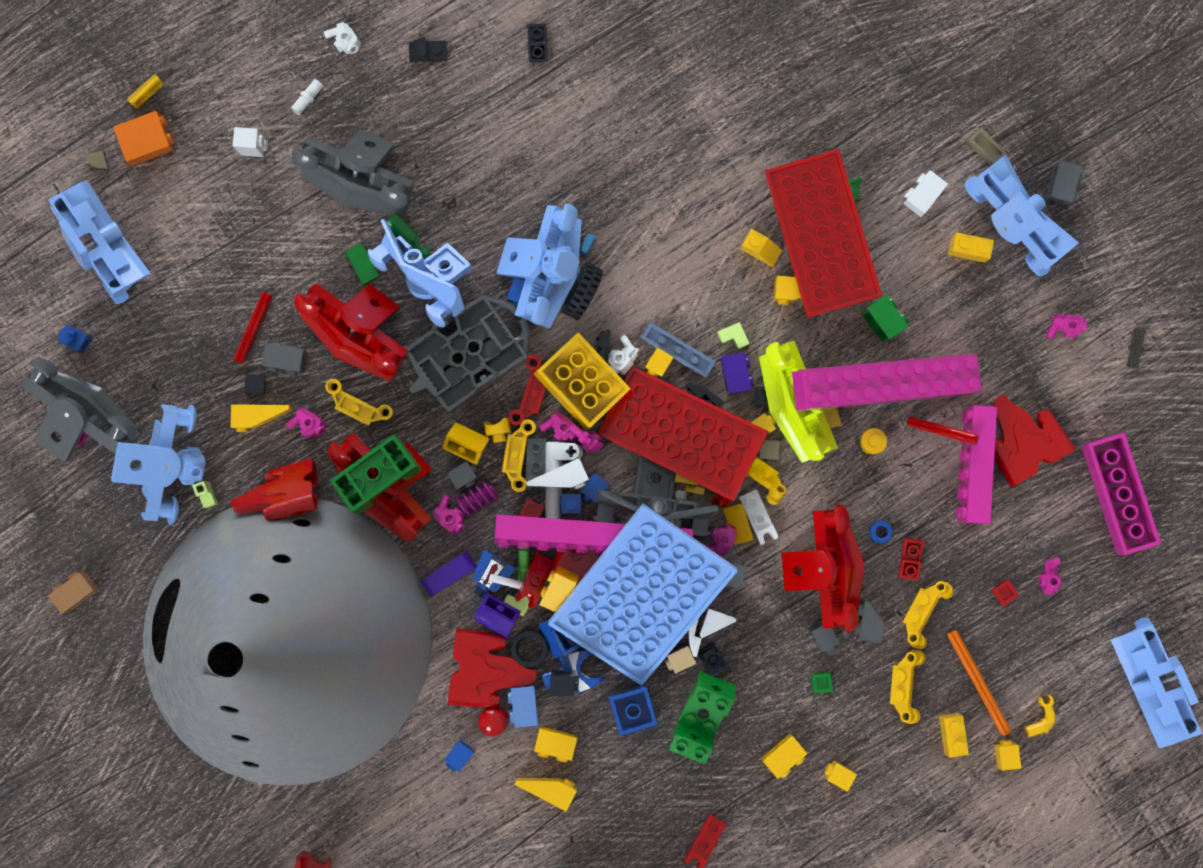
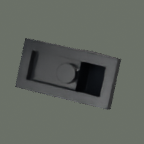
(427, 51)
(714, 661)

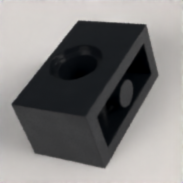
(563, 683)

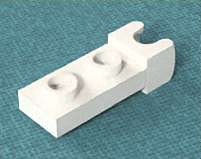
(758, 516)

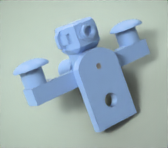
(160, 463)

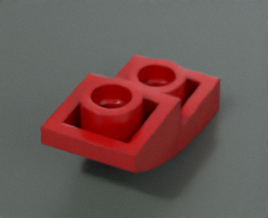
(911, 559)

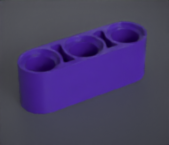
(448, 574)

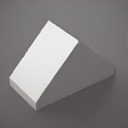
(714, 621)

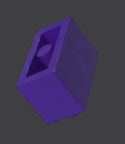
(736, 373)
(496, 615)

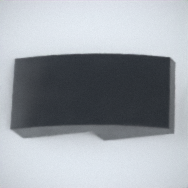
(537, 43)
(603, 342)
(700, 391)

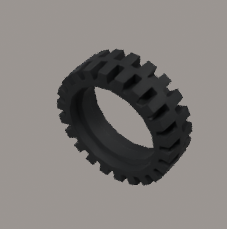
(582, 291)

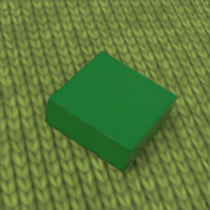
(822, 682)

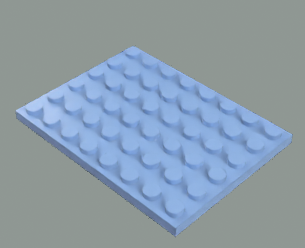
(642, 595)

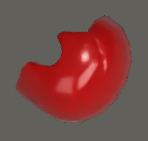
(493, 721)

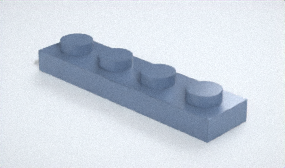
(678, 349)

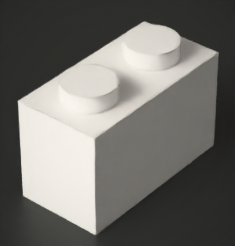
(249, 142)
(925, 193)

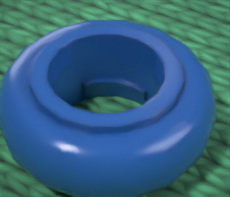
(889, 531)

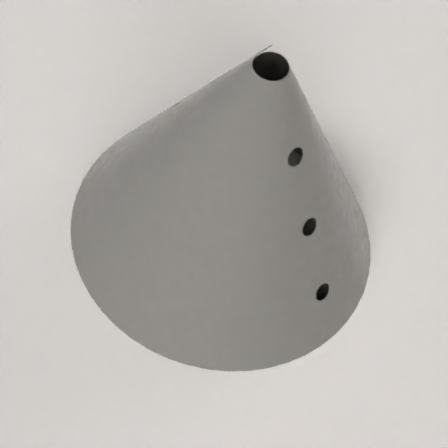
(324, 660)

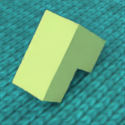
(736, 333)
(206, 494)
(522, 605)

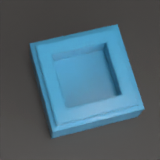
(585, 249)

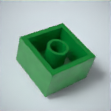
(885, 319)

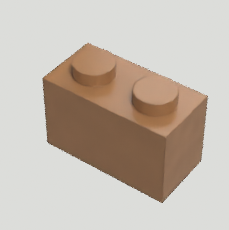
(73, 592)

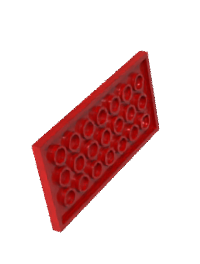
(823, 233)
(684, 434)

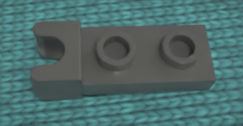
(535, 460)

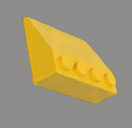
(582, 381)

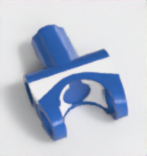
(573, 662)

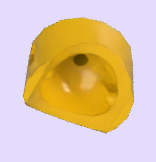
(498, 430)
(873, 441)

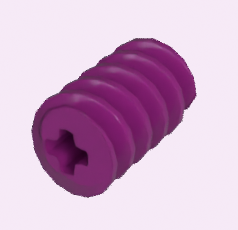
(477, 498)

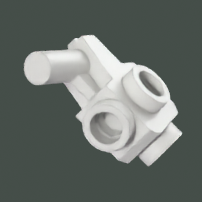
(346, 38)
(623, 360)

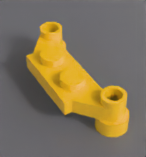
(356, 408)
(515, 454)
(769, 478)
(922, 609)
(902, 686)

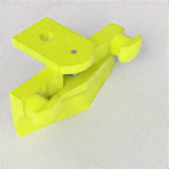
(804, 430)

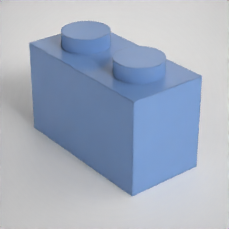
(524, 706)

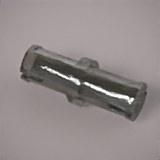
(1136, 348)

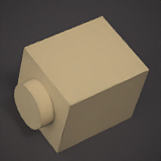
(680, 659)

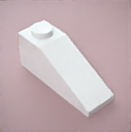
(565, 477)

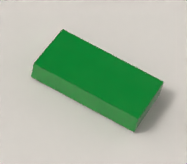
(362, 265)

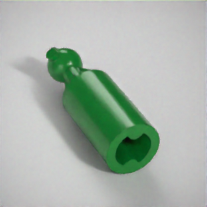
(401, 228)

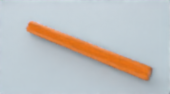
(979, 682)

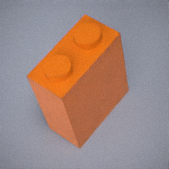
(144, 138)

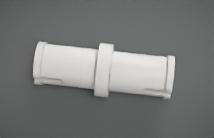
(307, 97)

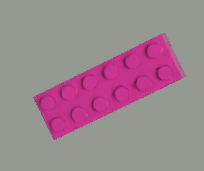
(977, 466)
(1120, 494)

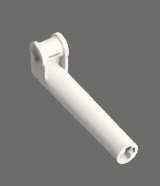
(555, 455)

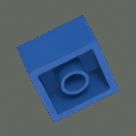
(632, 710)

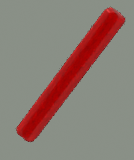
(252, 327)
(943, 430)

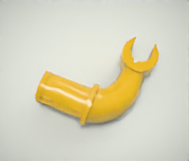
(1045, 724)

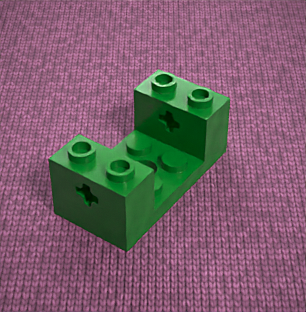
(392, 462)
(695, 732)

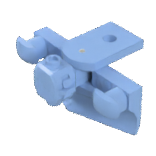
(546, 264)

